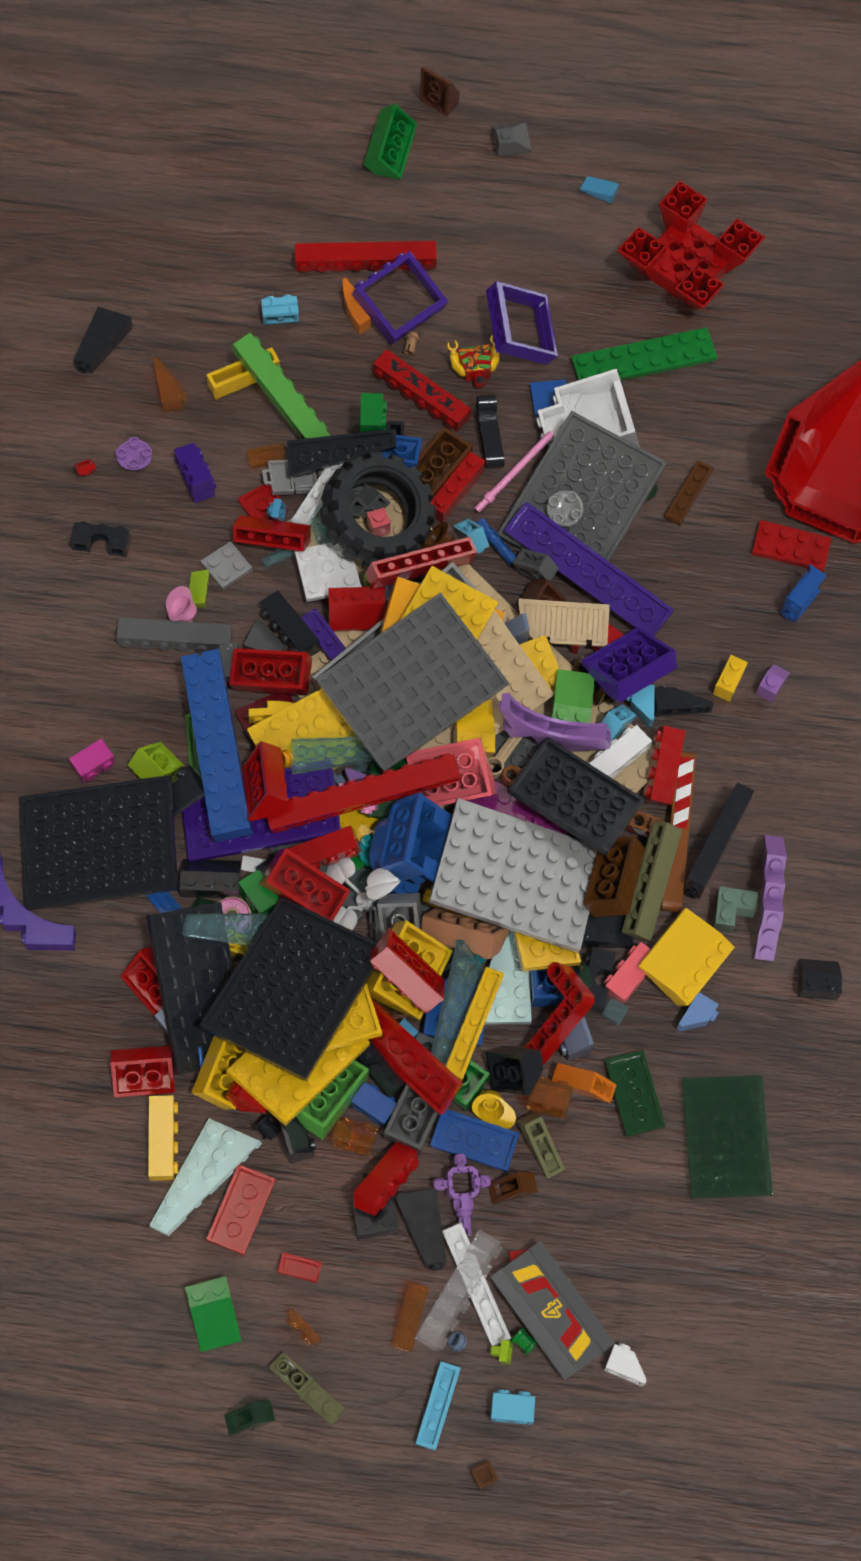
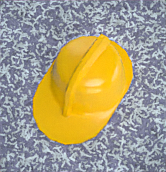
(493, 1109)

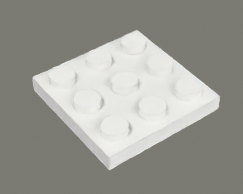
(325, 568)

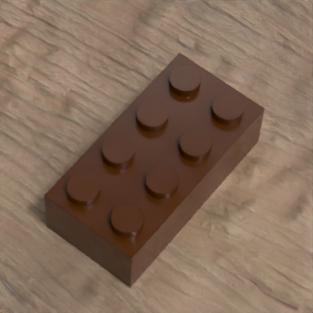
(442, 458)
(615, 878)

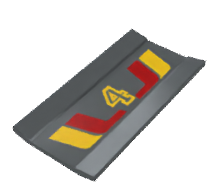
(552, 1310)

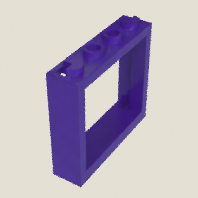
(496, 297)
(377, 317)

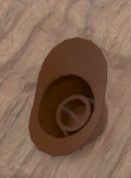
(438, 536)

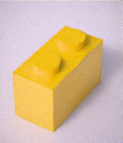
(730, 678)

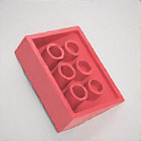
(473, 769)

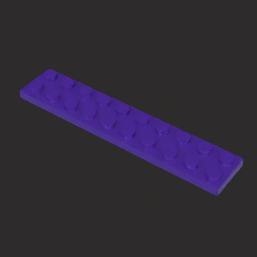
(589, 570)

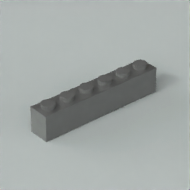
(172, 634)

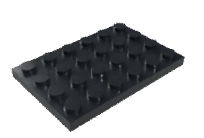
(576, 796)

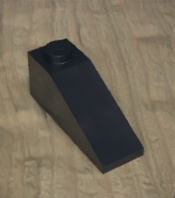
(673, 701)

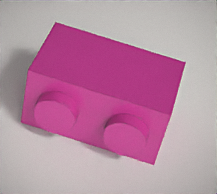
(92, 761)

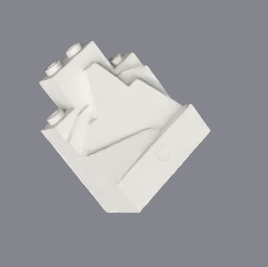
(595, 398)

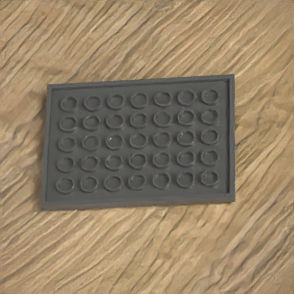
(604, 472)

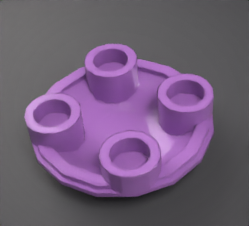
(134, 454)

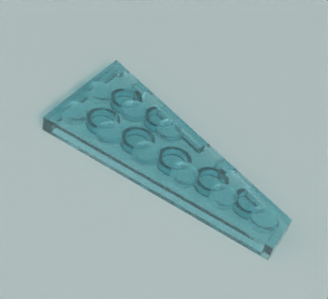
(459, 993)

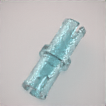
(278, 556)

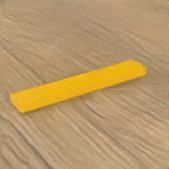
(474, 1022)

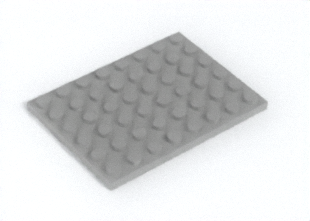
(515, 875)

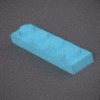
(438, 1406)

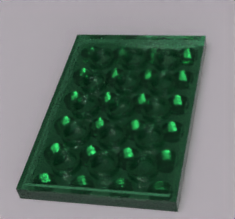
(727, 1137)

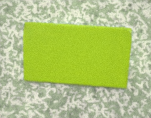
(199, 587)

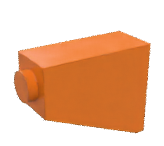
(585, 1082)

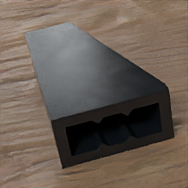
(101, 338)
(423, 1222)

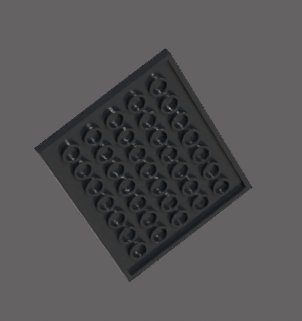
(98, 843)
(292, 989)

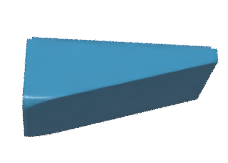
(600, 188)

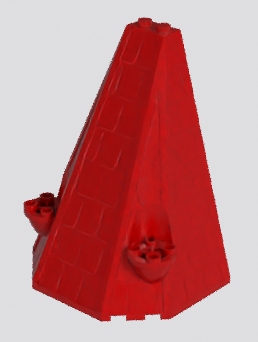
(820, 458)

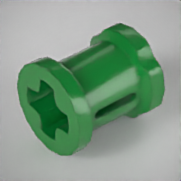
(524, 1341)

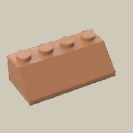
(480, 936)

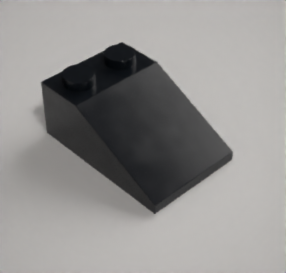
(606, 933)

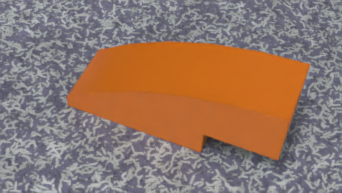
(358, 317)

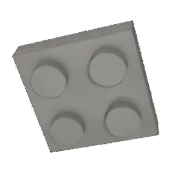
(226, 565)

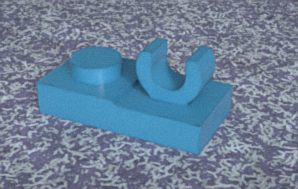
(277, 510)

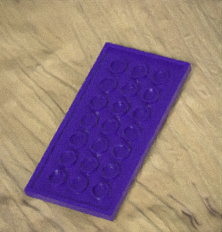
(203, 847)

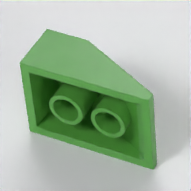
(572, 696)

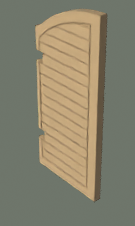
(567, 621)

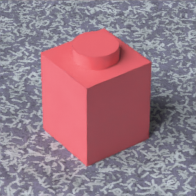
(378, 522)

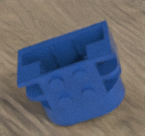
(410, 839)

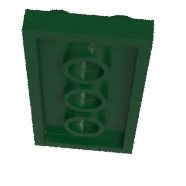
(635, 1094)

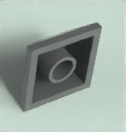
(511, 139)

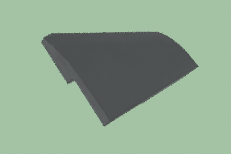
(263, 638)

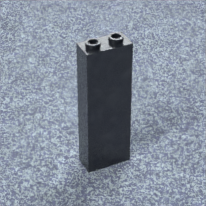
(718, 841)

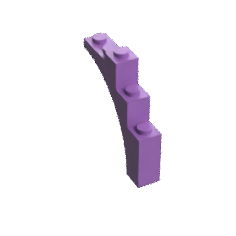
(573, 736)
(772, 893)

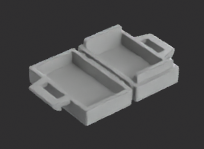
(281, 482)

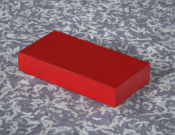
(299, 1267)

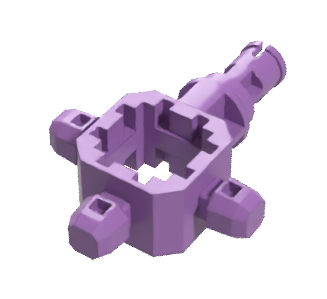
(462, 1202)

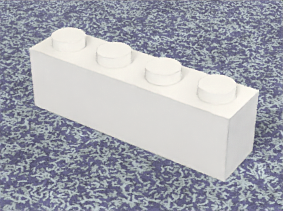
(622, 752)

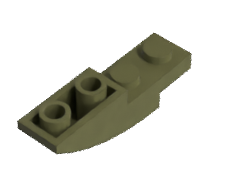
(307, 1389)

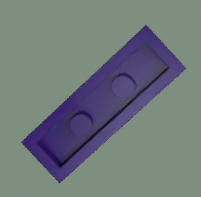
(328, 640)

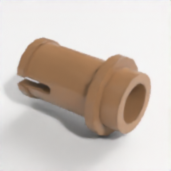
(411, 341)

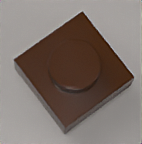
(484, 1475)

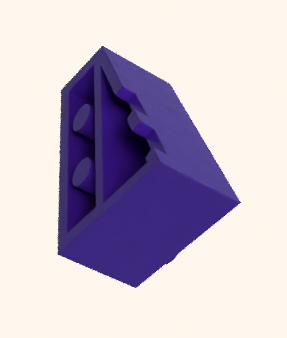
(195, 472)

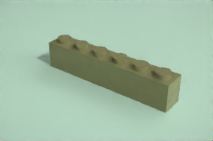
(652, 880)

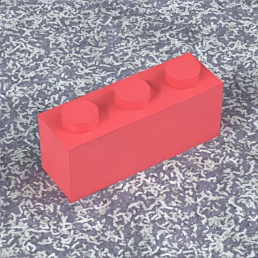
(628, 974)

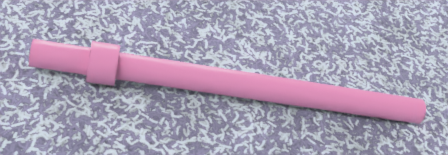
(489, 497)

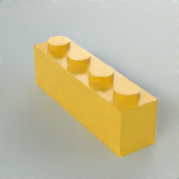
(232, 377)
(162, 1138)

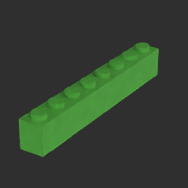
(278, 388)

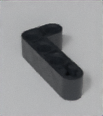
(489, 431)

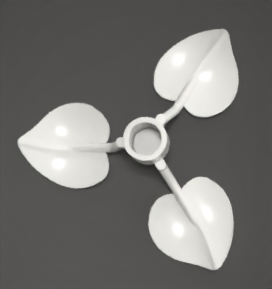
(379, 883)

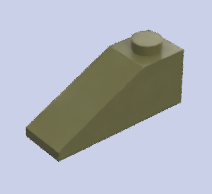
(541, 1144)

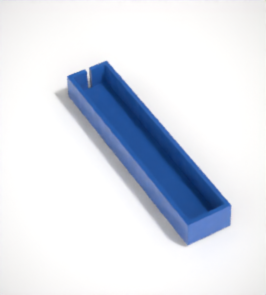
(216, 745)

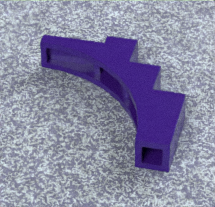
(39, 932)

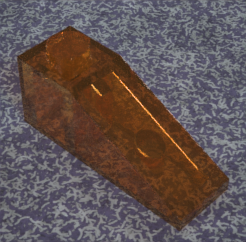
(169, 388)
(410, 1316)

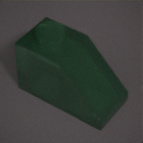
(249, 1417)

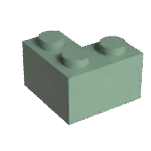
(733, 903)

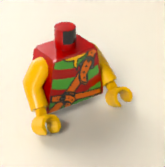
(474, 362)

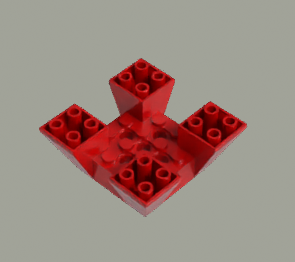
(686, 256)

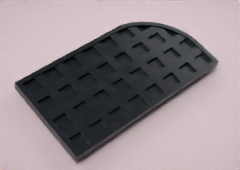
(189, 980)

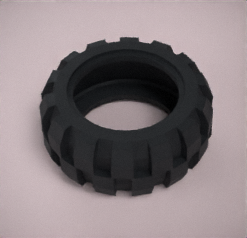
(399, 479)

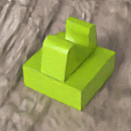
(503, 1352)

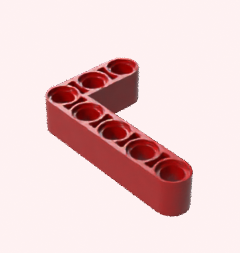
(567, 1015)

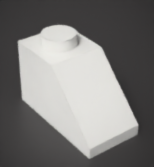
(625, 1365)

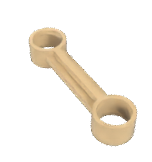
(504, 754)

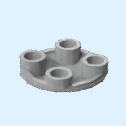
(565, 508)

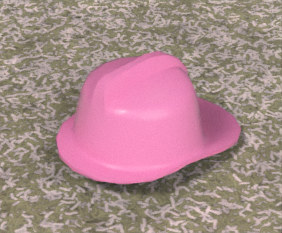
(180, 605)

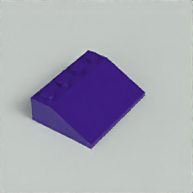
(630, 663)

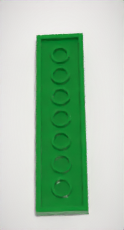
(648, 356)

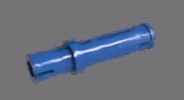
(501, 547)

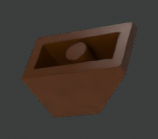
(513, 1187)

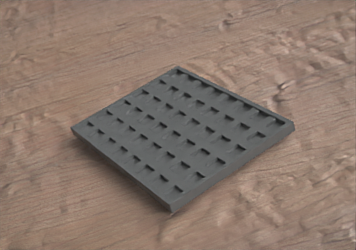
(412, 682)

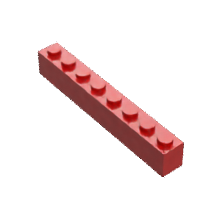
(361, 255)

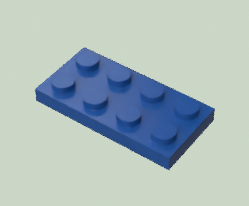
(475, 1139)

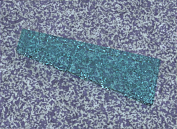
(327, 753)
(225, 927)

